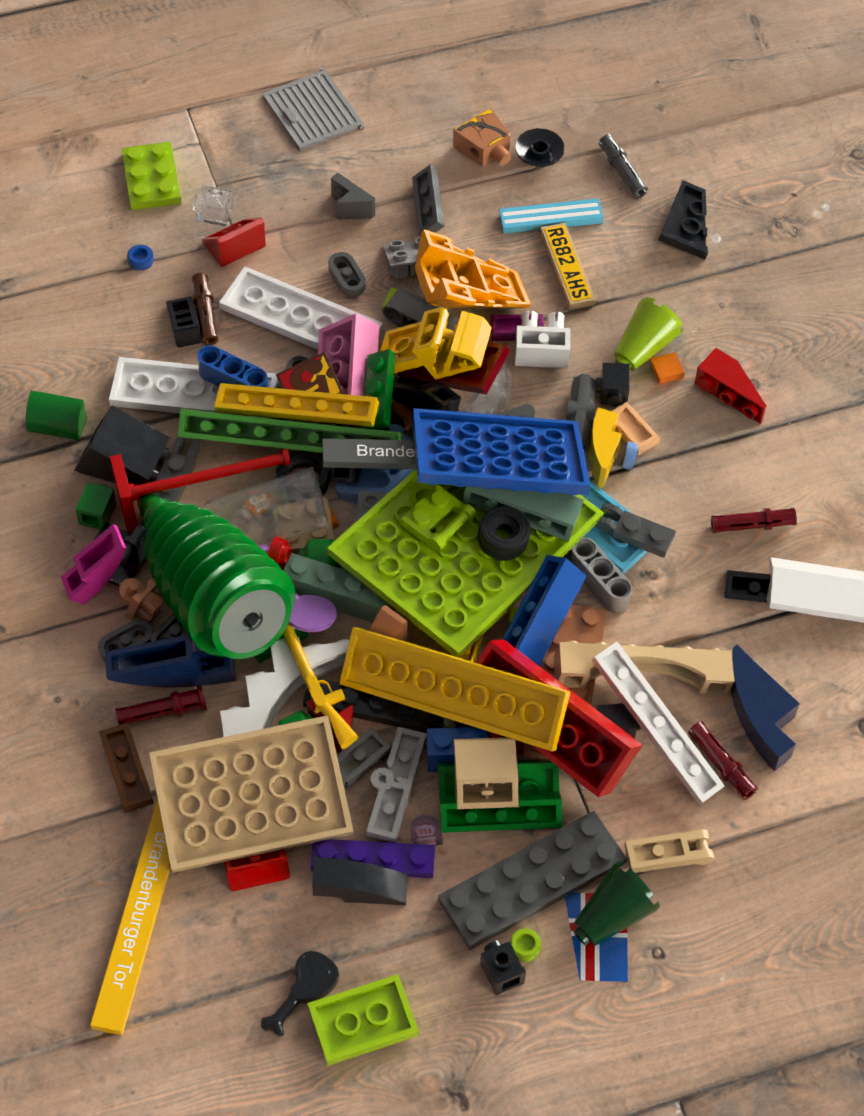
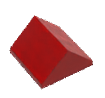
(236, 240)

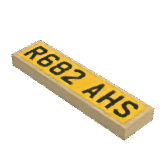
(567, 266)

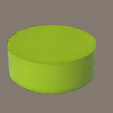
(526, 944)

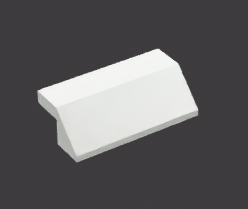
(816, 590)

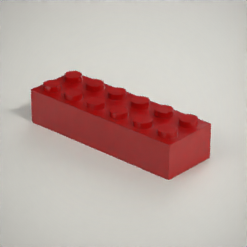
(589, 743)

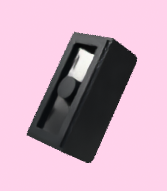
(746, 585)

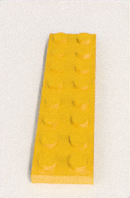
(455, 688)

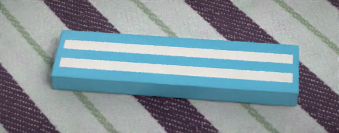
(537, 216)

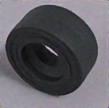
(507, 518)

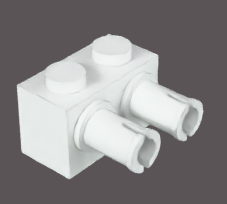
(542, 345)

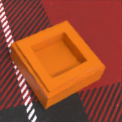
(667, 368)

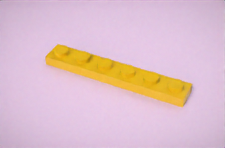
(296, 404)

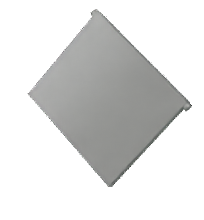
(312, 110)

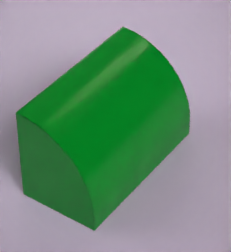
(55, 415)

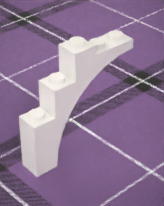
(272, 690)

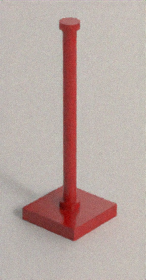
(128, 492)

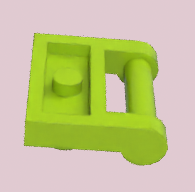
(432, 512)

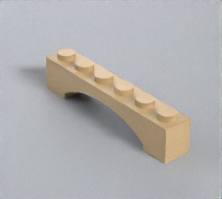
(705, 669)

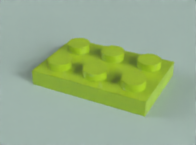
(151, 176)
(363, 1019)

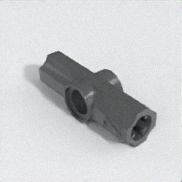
(581, 405)

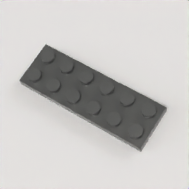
(531, 880)

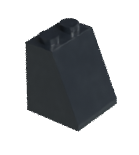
(133, 439)

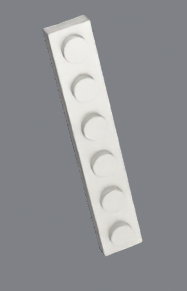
(658, 723)

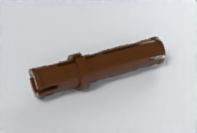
(201, 286)

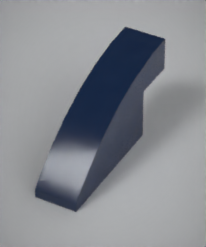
(168, 664)
(762, 709)

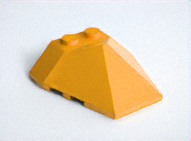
(462, 280)

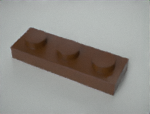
(126, 767)

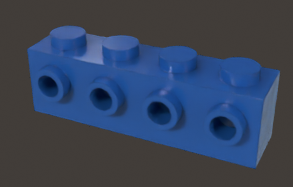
(539, 621)

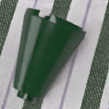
(614, 906)

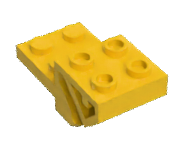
(439, 348)

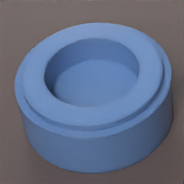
(629, 455)

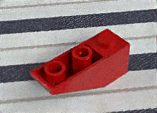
(728, 381)

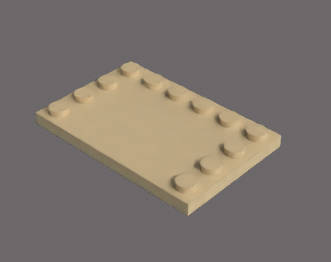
(250, 793)

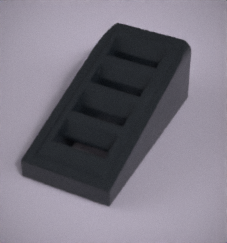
(185, 322)

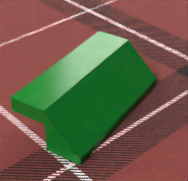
(537, 800)

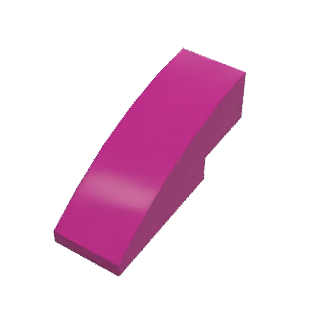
(94, 566)

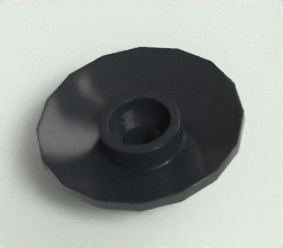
(539, 147)

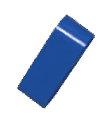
(222, 367)

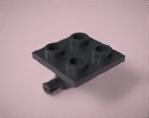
(133, 556)

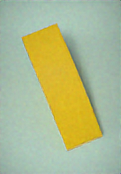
(603, 445)

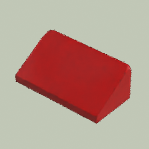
(257, 870)

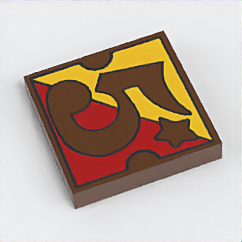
(311, 375)

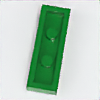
(380, 384)

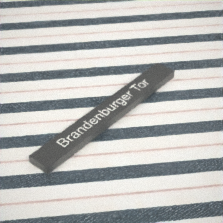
(368, 454)

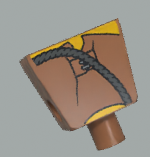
(483, 139)

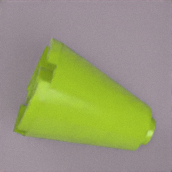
(647, 333)

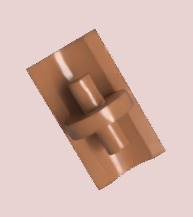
(142, 601)

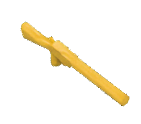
(323, 703)

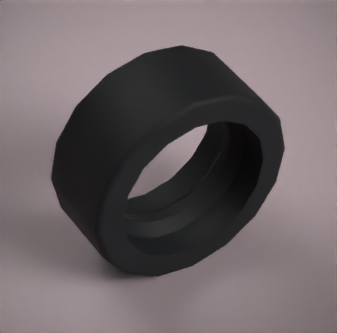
(306, 459)

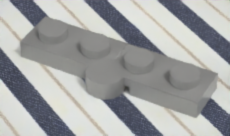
(395, 785)

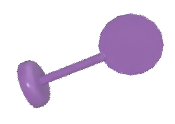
(310, 612)

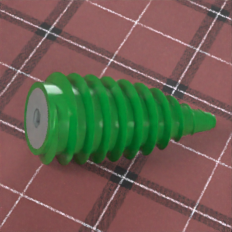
(215, 579)

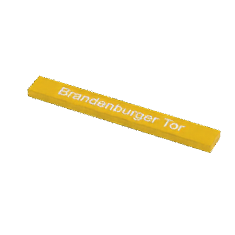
(134, 931)

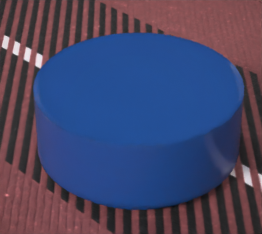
(140, 257)

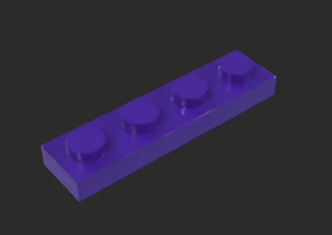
(411, 859)

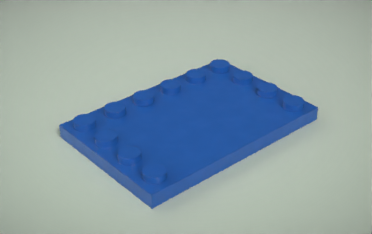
(499, 452)

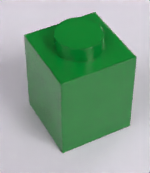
(95, 506)

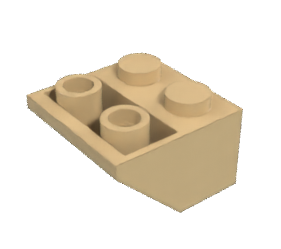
(485, 773)

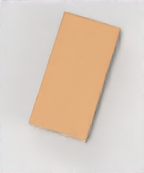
(635, 429)

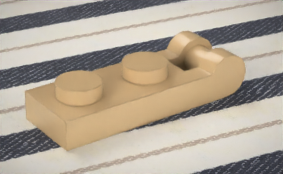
(668, 851)

